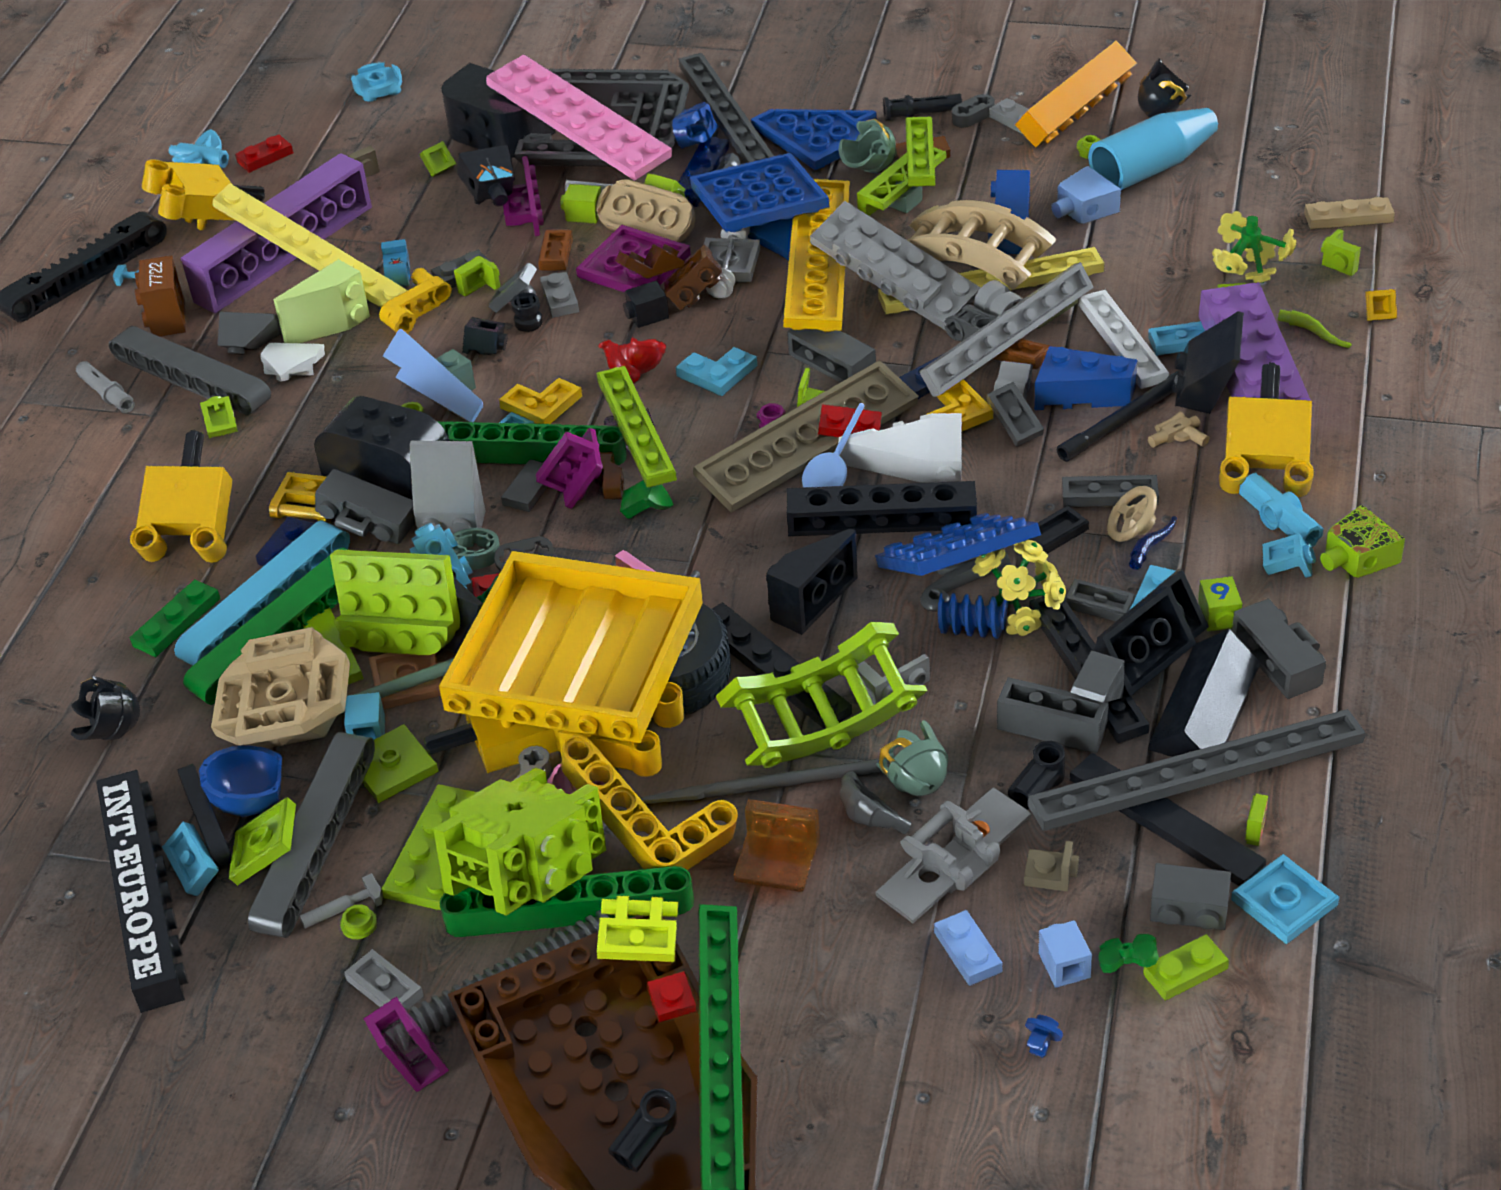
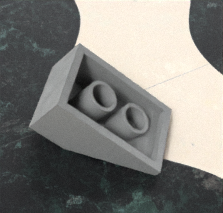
(446, 485)

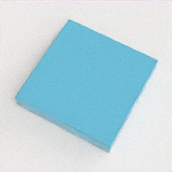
(1285, 898)

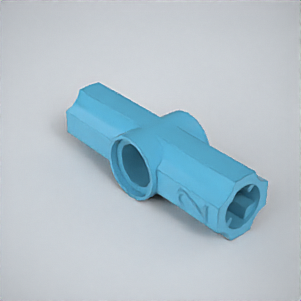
(1280, 509)

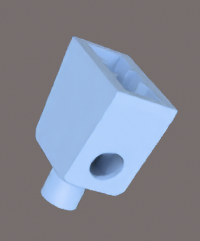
(1086, 197)

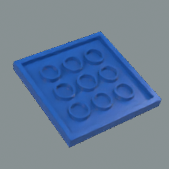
(759, 192)
(956, 544)

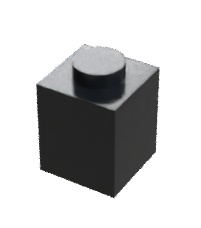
(646, 304)

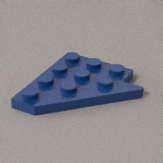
(811, 134)

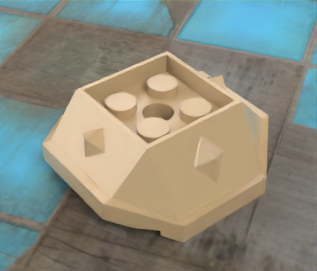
(281, 690)

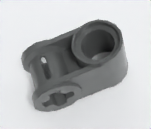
(966, 322)

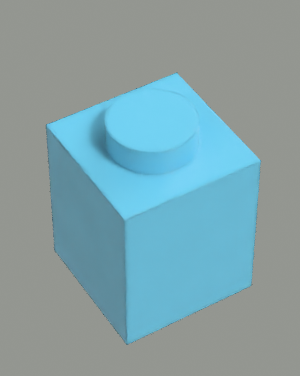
(365, 715)

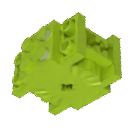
(520, 840)

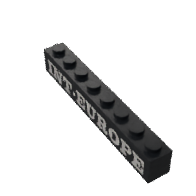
(140, 893)

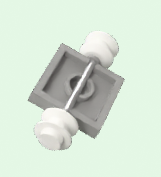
(736, 257)

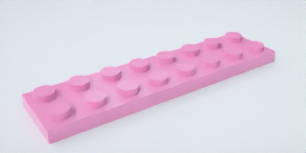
(579, 117)

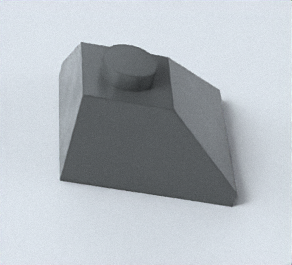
(246, 330)

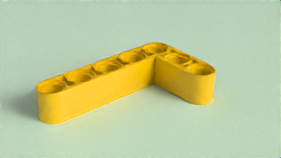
(639, 817)

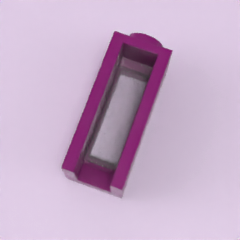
(405, 1044)

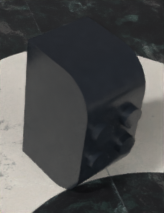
(482, 115)
(373, 442)

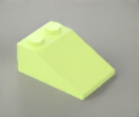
(322, 304)

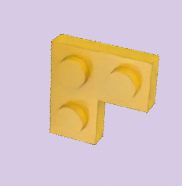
(965, 400)
(543, 406)

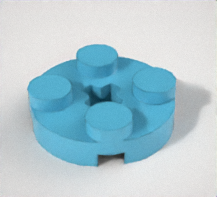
(377, 81)

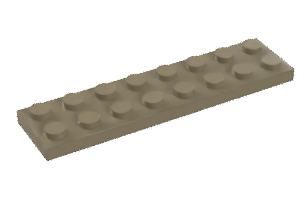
(792, 440)

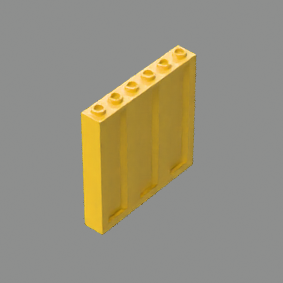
(573, 646)

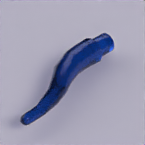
(1143, 545)

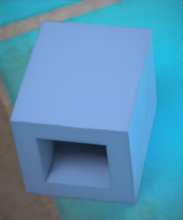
(1065, 953)

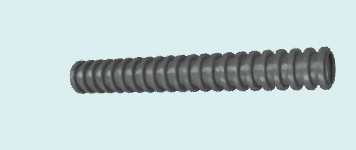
(440, 1011)

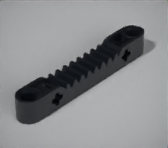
(25, 300)

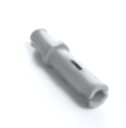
(110, 391)

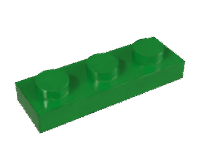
(175, 618)

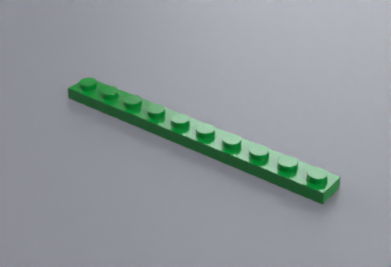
(719, 1050)

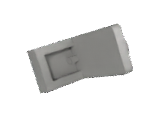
(913, 673)

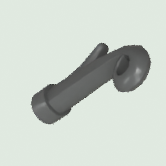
(953, 577)

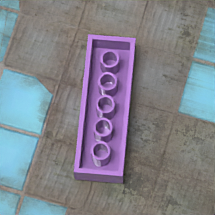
(1259, 343)

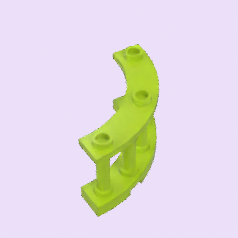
(809, 677)

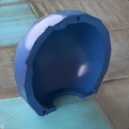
(242, 779)

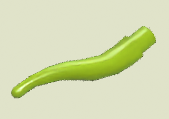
(1306, 321)

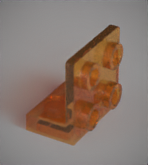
(778, 845)

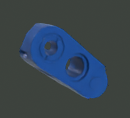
(694, 125)

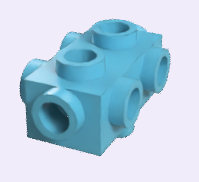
(435, 541)

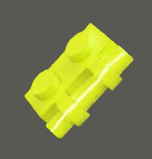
(637, 938)

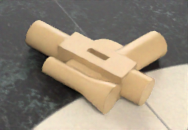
(1179, 429)

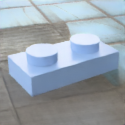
(968, 947)

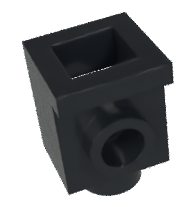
(484, 336)

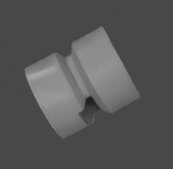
(995, 298)

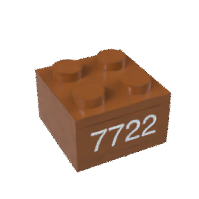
(161, 296)

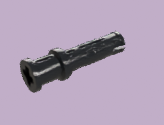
(909, 106)

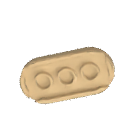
(645, 209)

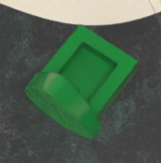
(639, 498)

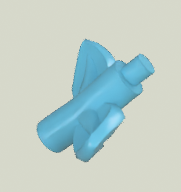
(204, 151)

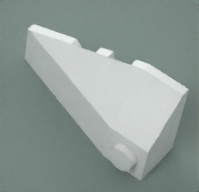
(912, 451)

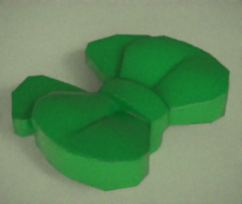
(1141, 952)

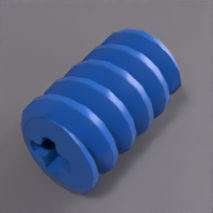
(972, 616)

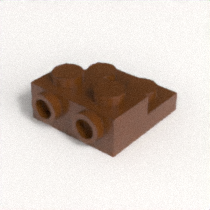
(688, 281)

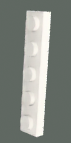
(1123, 337)

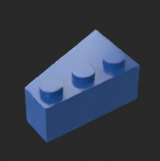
(1012, 192)
(1083, 378)

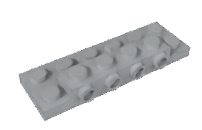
(893, 264)

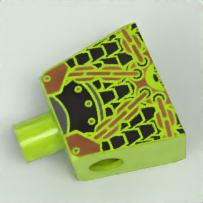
(1362, 544)

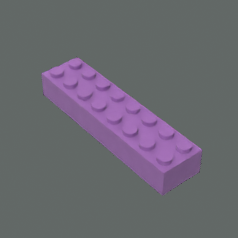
(243, 259)

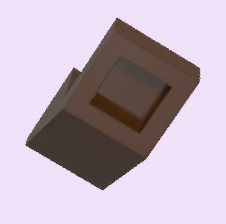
(656, 262)

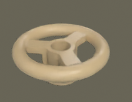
(1138, 517)

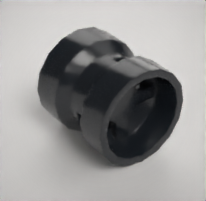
(526, 308)

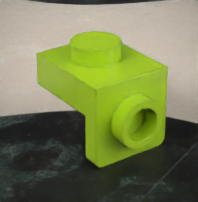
(1340, 254)
(475, 275)

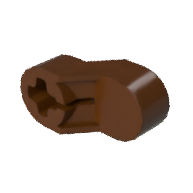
(611, 477)

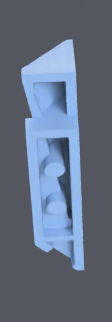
(430, 377)

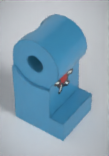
(396, 262)

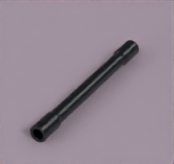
(1081, 441)

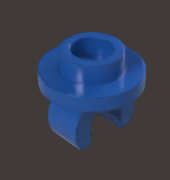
(1042, 1031)

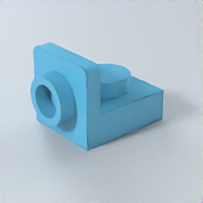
(1288, 554)

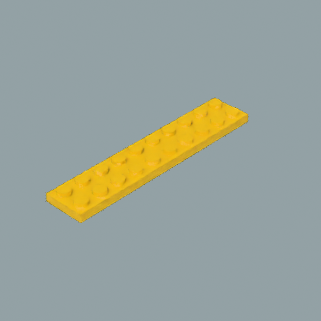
(814, 277)

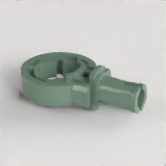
(483, 538)

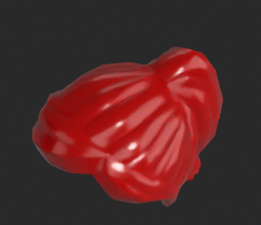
(636, 356)

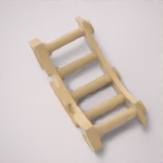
(982, 216)

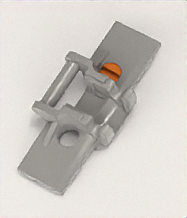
(961, 861)

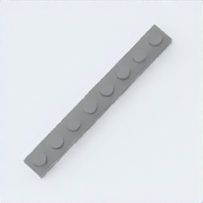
(1006, 330)

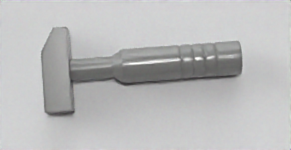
(341, 904)

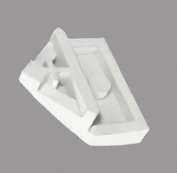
(290, 359)

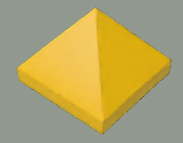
(1381, 304)

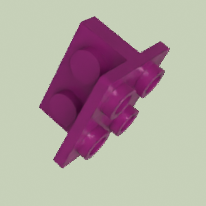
(572, 466)

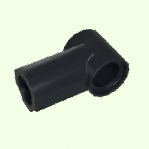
(1040, 774)
(643, 1131)

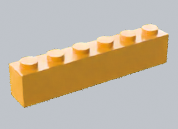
(1075, 94)

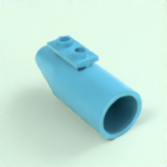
(1151, 145)

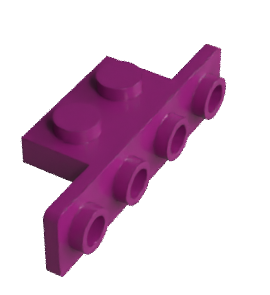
(524, 202)

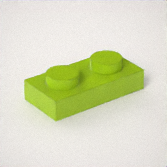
(1186, 967)

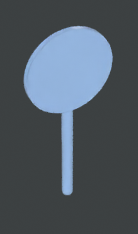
(829, 468)

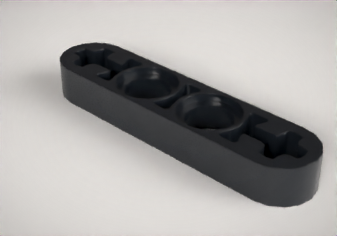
(204, 815)

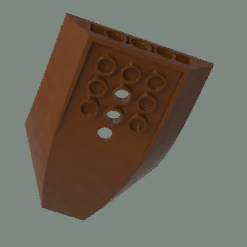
(553, 1095)

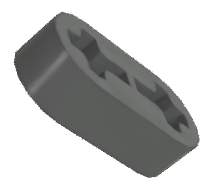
(972, 110)
(524, 545)

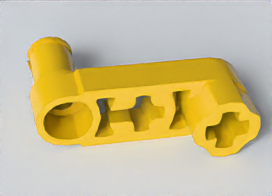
(426, 296)

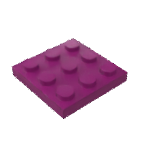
(601, 264)

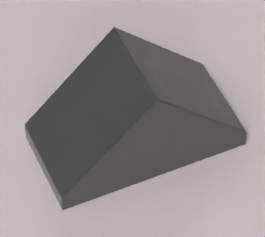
(1100, 678)

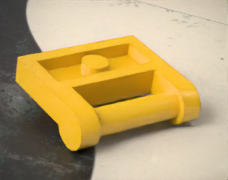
(297, 489)

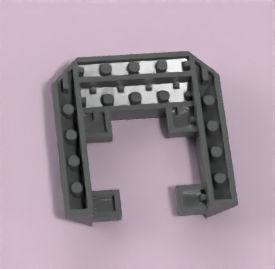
(648, 95)

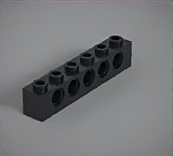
(879, 508)

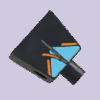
(487, 173)

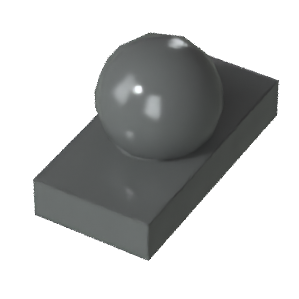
(515, 285)

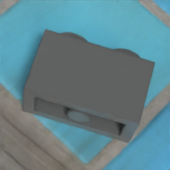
(1190, 896)

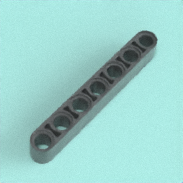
(189, 369)
(313, 835)

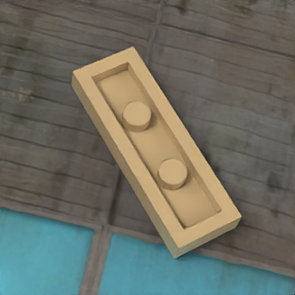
(1349, 213)

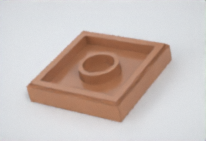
(393, 666)

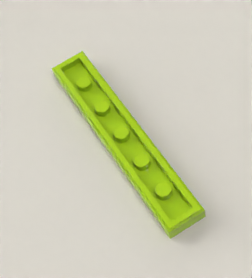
(636, 427)

